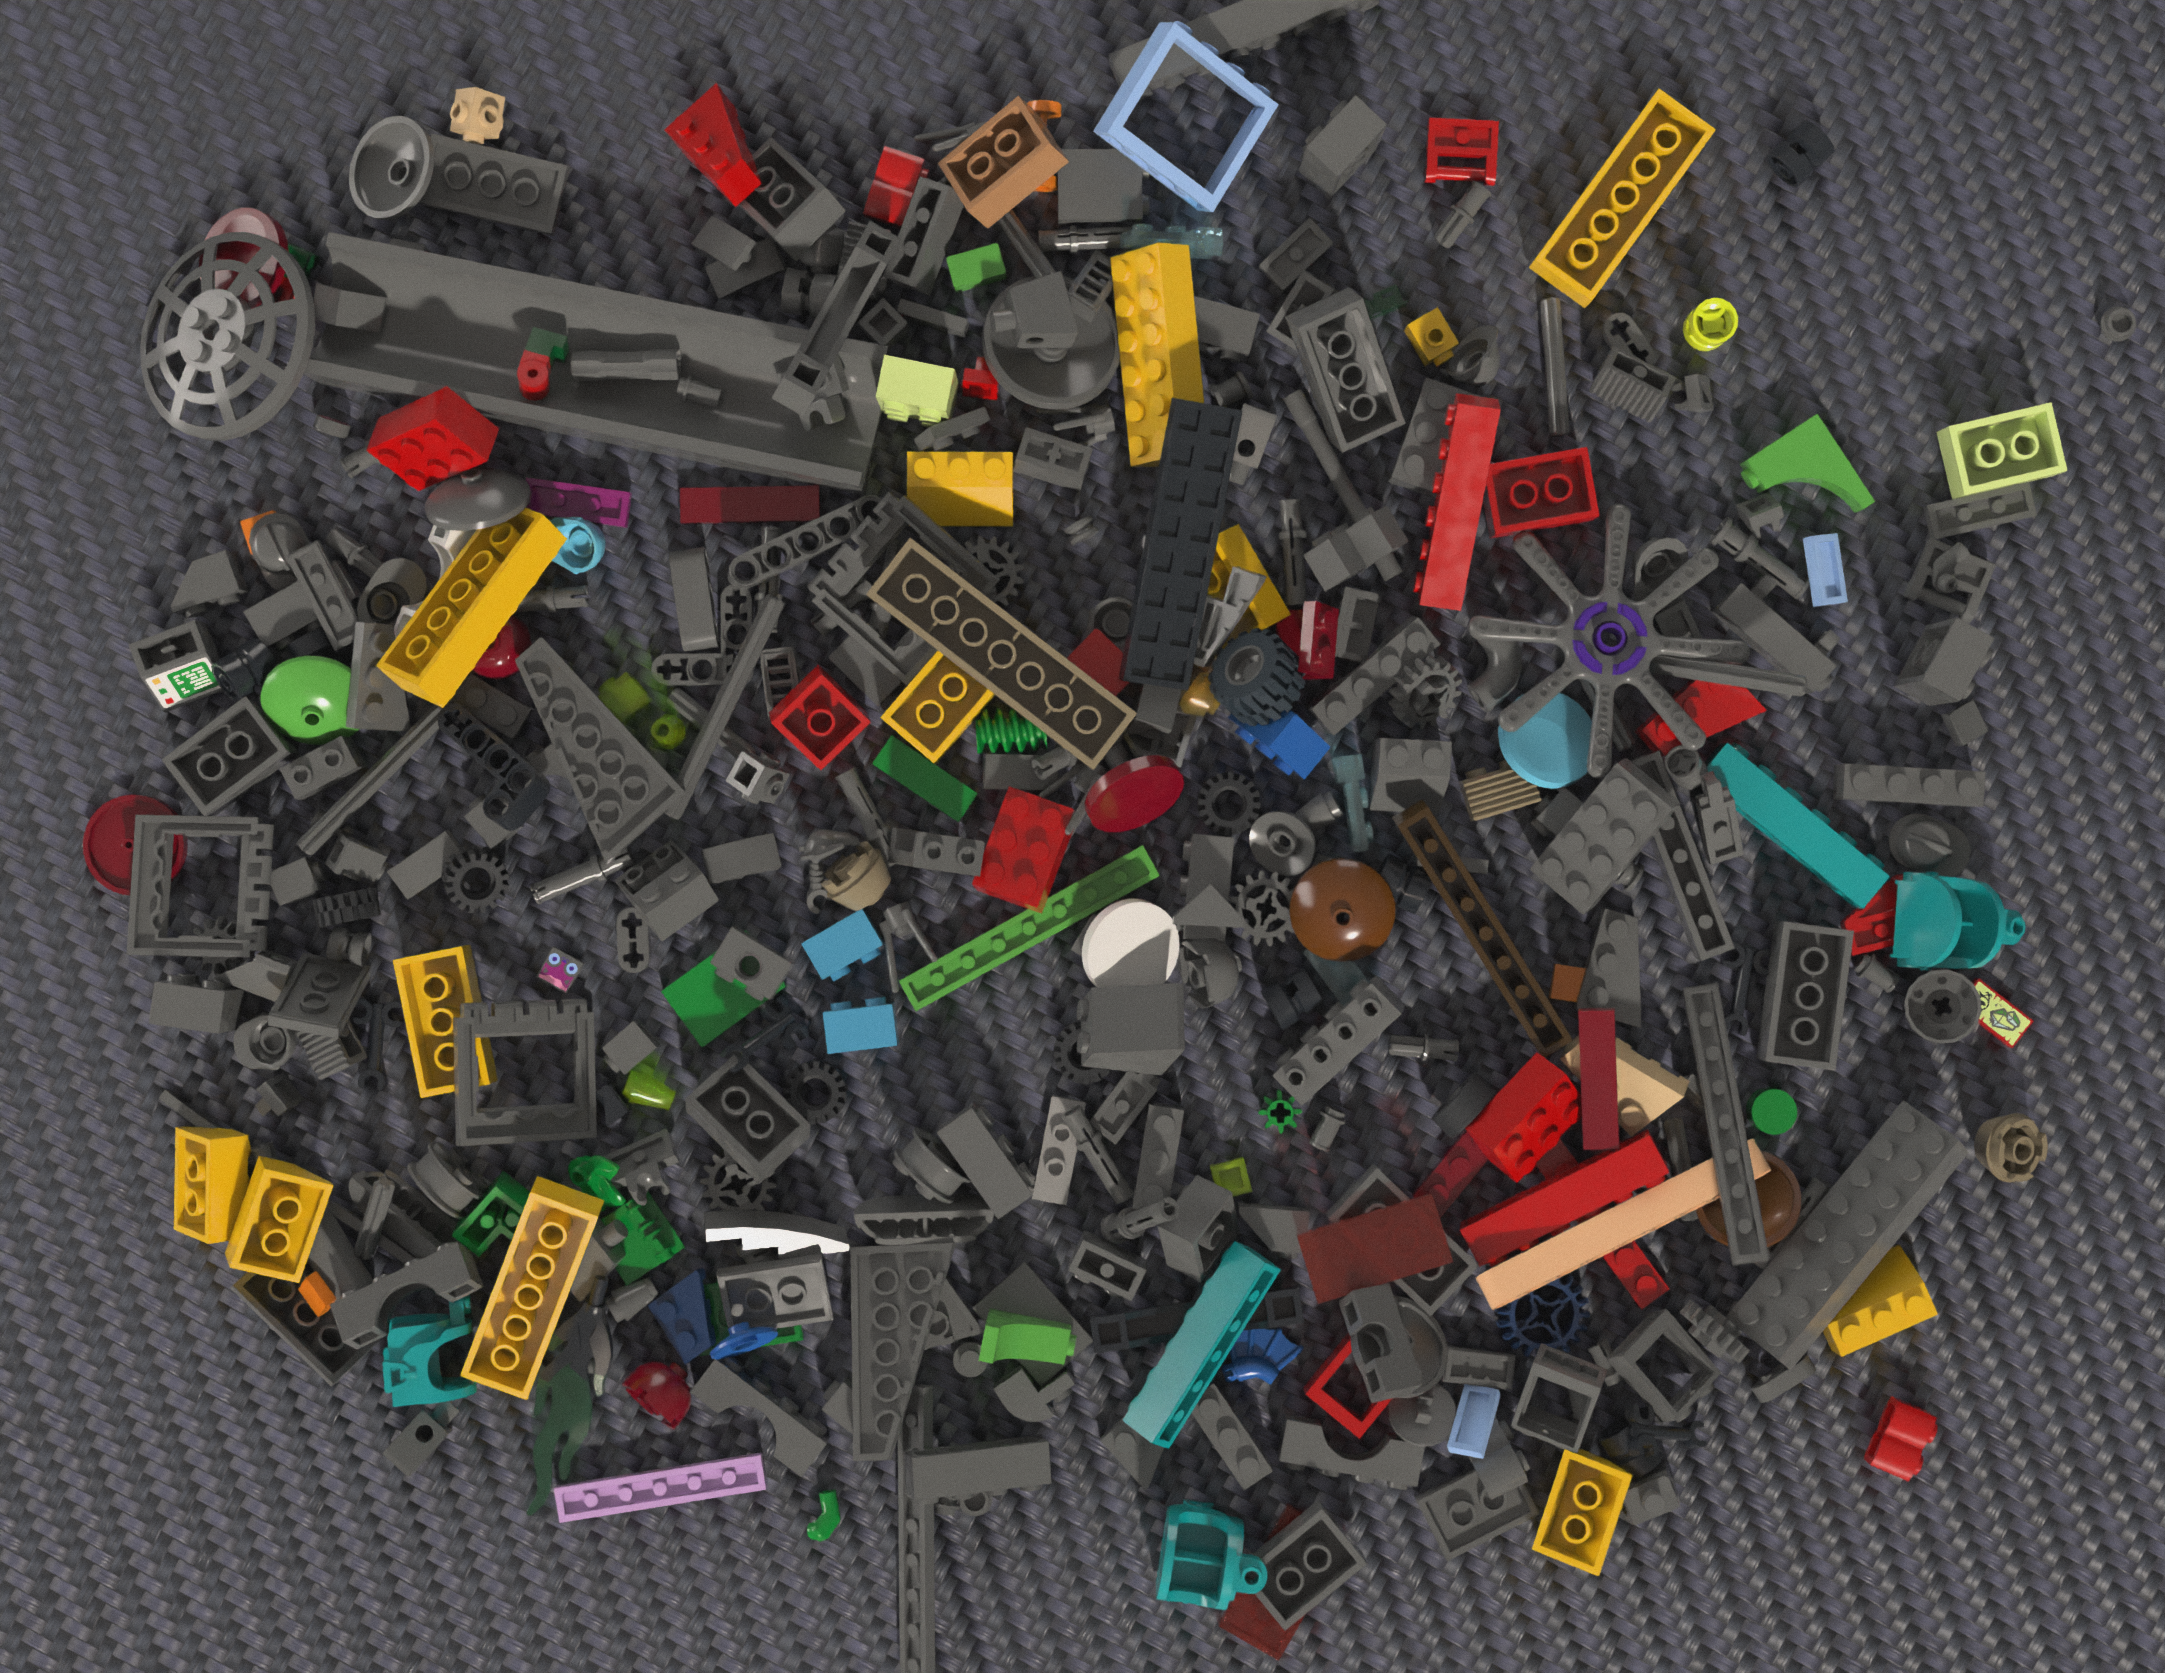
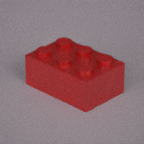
(432, 439)
(1540, 493)
(1024, 850)
(1527, 1117)

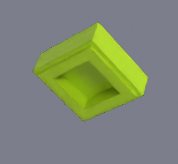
(1232, 1176)

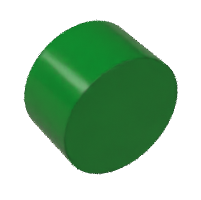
(1771, 1110)

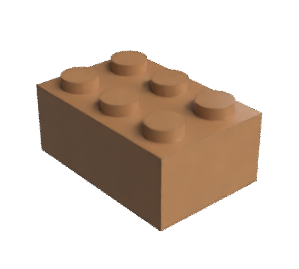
(1003, 162)

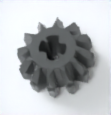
(221, 930)

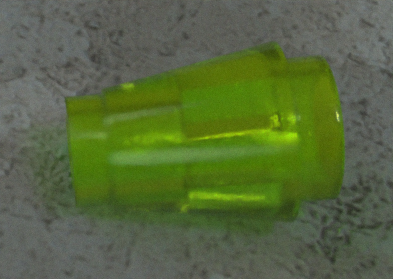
(675, 735)
(647, 1091)

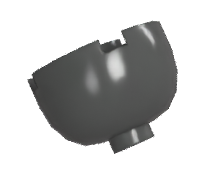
(1210, 969)

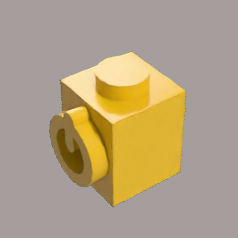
(1432, 338)

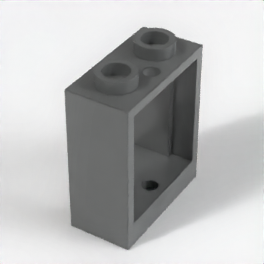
(1704, 1372)
(1569, 1373)

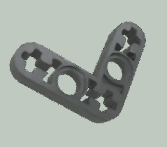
(719, 661)

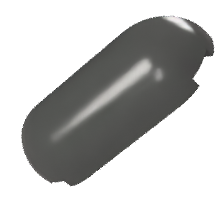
(410, 1216)
(923, 1221)

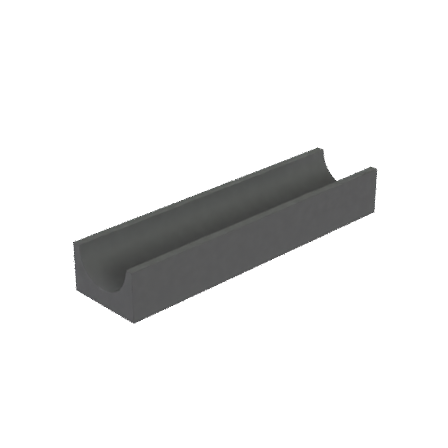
(471, 322)

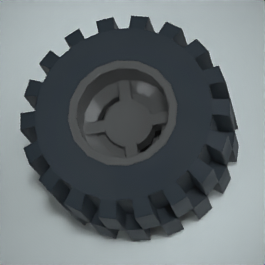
(1256, 677)

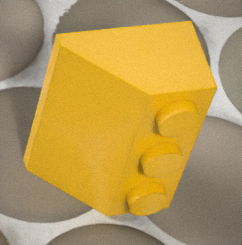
(962, 487)
(1236, 551)
(209, 1181)
(278, 1220)
(1883, 1305)
(1582, 1510)

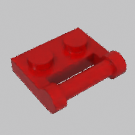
(1461, 139)

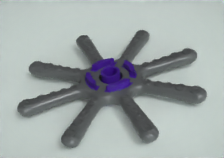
(1604, 665)

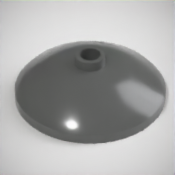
(391, 168)
(477, 499)

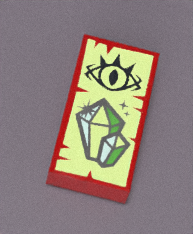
(2000, 1016)

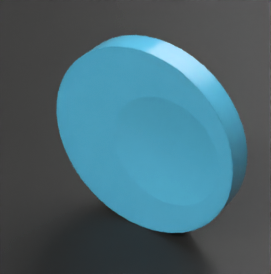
(1551, 745)

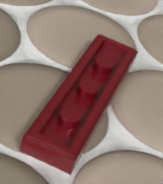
(749, 504)
(1598, 1078)

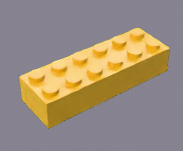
(1622, 198)
(1155, 342)
(470, 606)
(532, 1287)

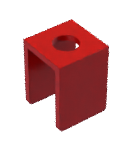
(1100, 661)

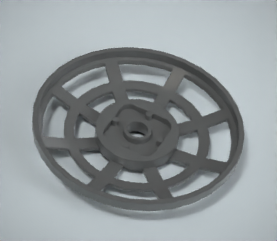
(233, 339)

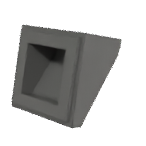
(1964, 723)

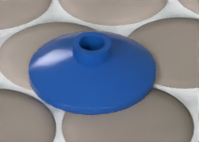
(742, 1340)

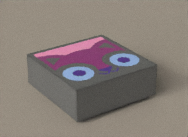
(560, 969)

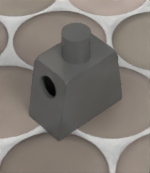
(1038, 314)
(1254, 426)
(600, 1256)
(413, 1448)
(1650, 1496)

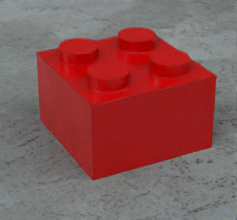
(819, 717)

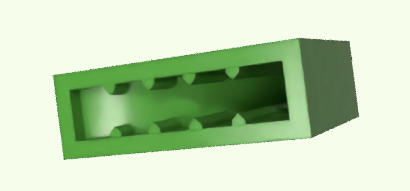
(1807, 456)
(1025, 1337)

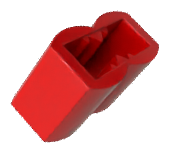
(894, 186)
(1901, 1438)

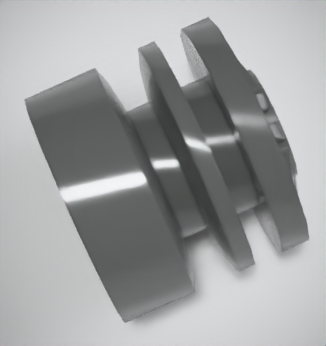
(1962, 999)

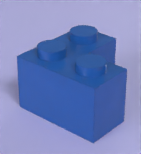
(1288, 739)

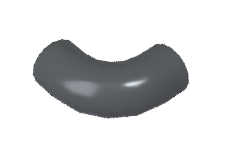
(1500, 674)

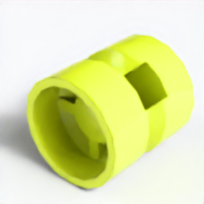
(1710, 324)

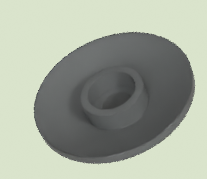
(1274, 851)

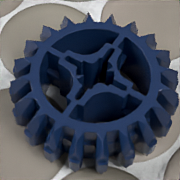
(1558, 1336)

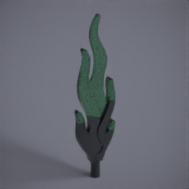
(571, 1396)

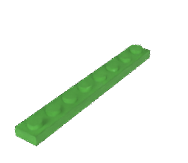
(1029, 928)

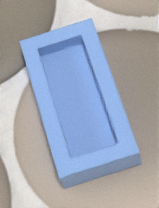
(1825, 570)
(1473, 1421)

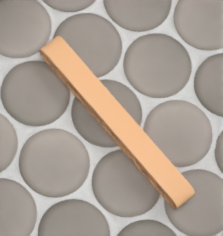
(1607, 1232)

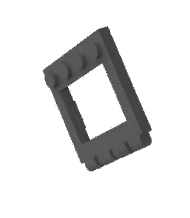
(851, 564)
(153, 881)
(524, 1122)

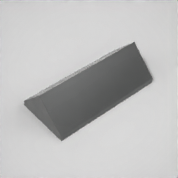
(293, 1319)

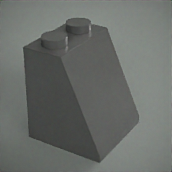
(1407, 772)
(1132, 1027)

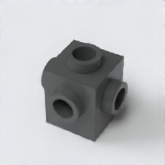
(758, 777)

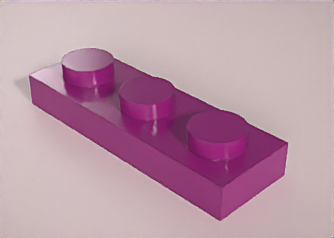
(570, 500)

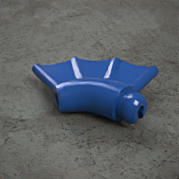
(1260, 1355)

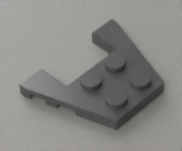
(1223, 615)

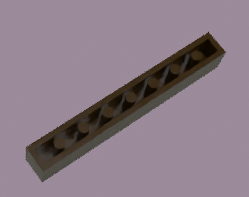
(1482, 928)

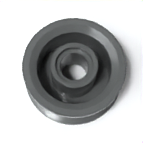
(930, 1166)
(447, 1179)

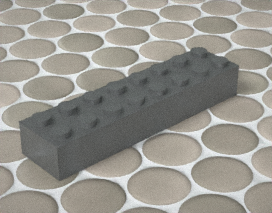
(1847, 1234)

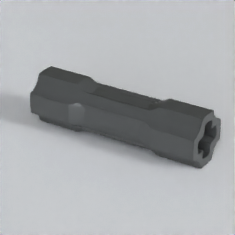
(601, 365)

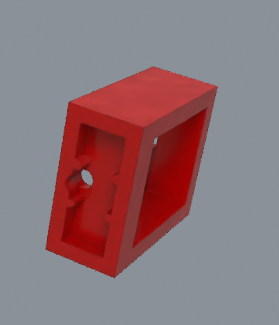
(1332, 1405)

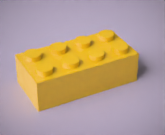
(937, 707)
(430, 997)

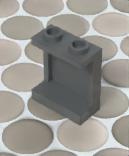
(1100, 188)
(936, 852)

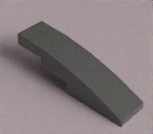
(788, 1232)

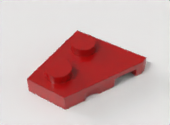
(1876, 921)

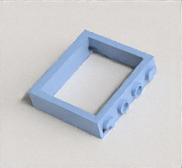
(1112, 130)

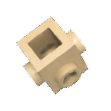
(477, 115)

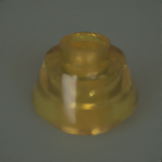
(1199, 698)

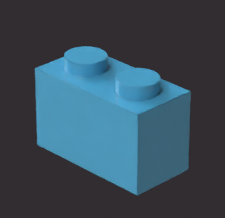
(843, 944)
(860, 1026)

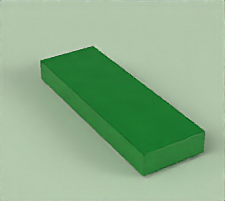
(925, 778)

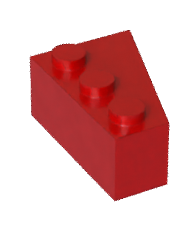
(717, 145)
(1709, 705)

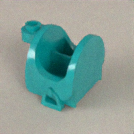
(1950, 922)
(412, 1356)
(1205, 1557)

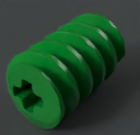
(1007, 731)

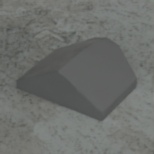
(1171, 745)

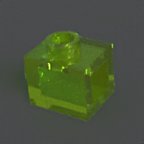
(624, 697)

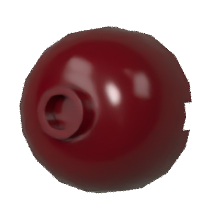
(500, 656)
(660, 1391)

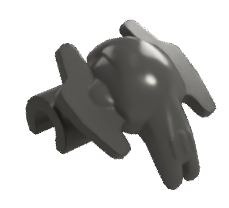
(818, 848)

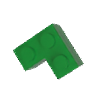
(493, 1214)

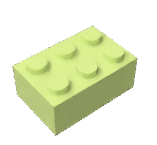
(916, 391)
(2001, 450)

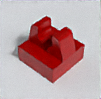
(980, 381)

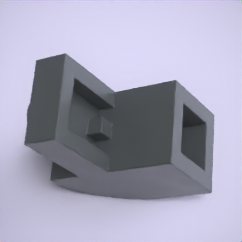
(1027, 1399)

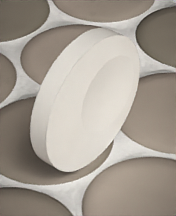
(1130, 945)

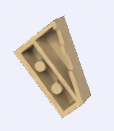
(1642, 1085)

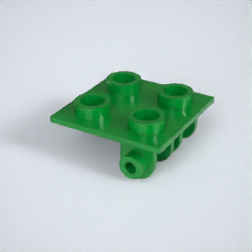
(649, 1238)

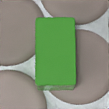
(976, 267)

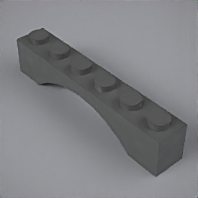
(836, 319)

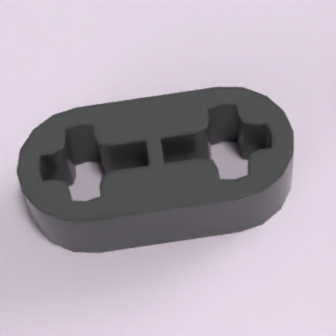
(1631, 333)
(624, 941)
(1782, 1379)

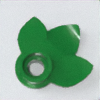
(594, 1178)

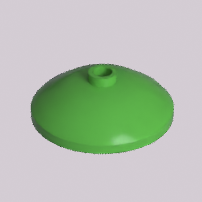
(305, 688)

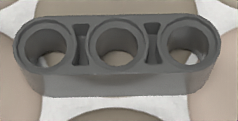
(694, 599)

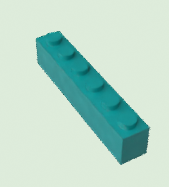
(1796, 828)
(1201, 1345)

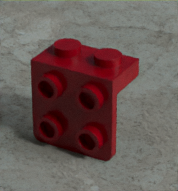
(1312, 637)

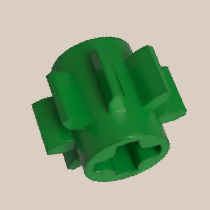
(1287, 1117)

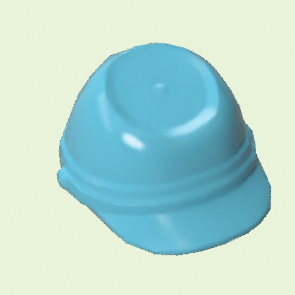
(583, 545)

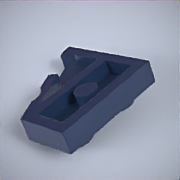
(686, 1316)

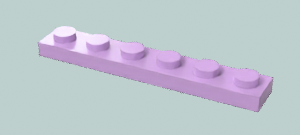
(660, 1487)

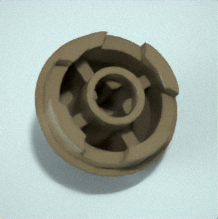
(857, 878)
(2010, 1147)

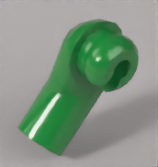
(828, 1520)

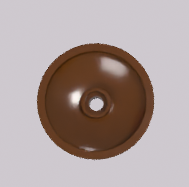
(1337, 888)
(1778, 1202)

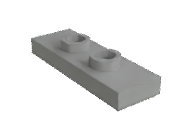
(1056, 1154)

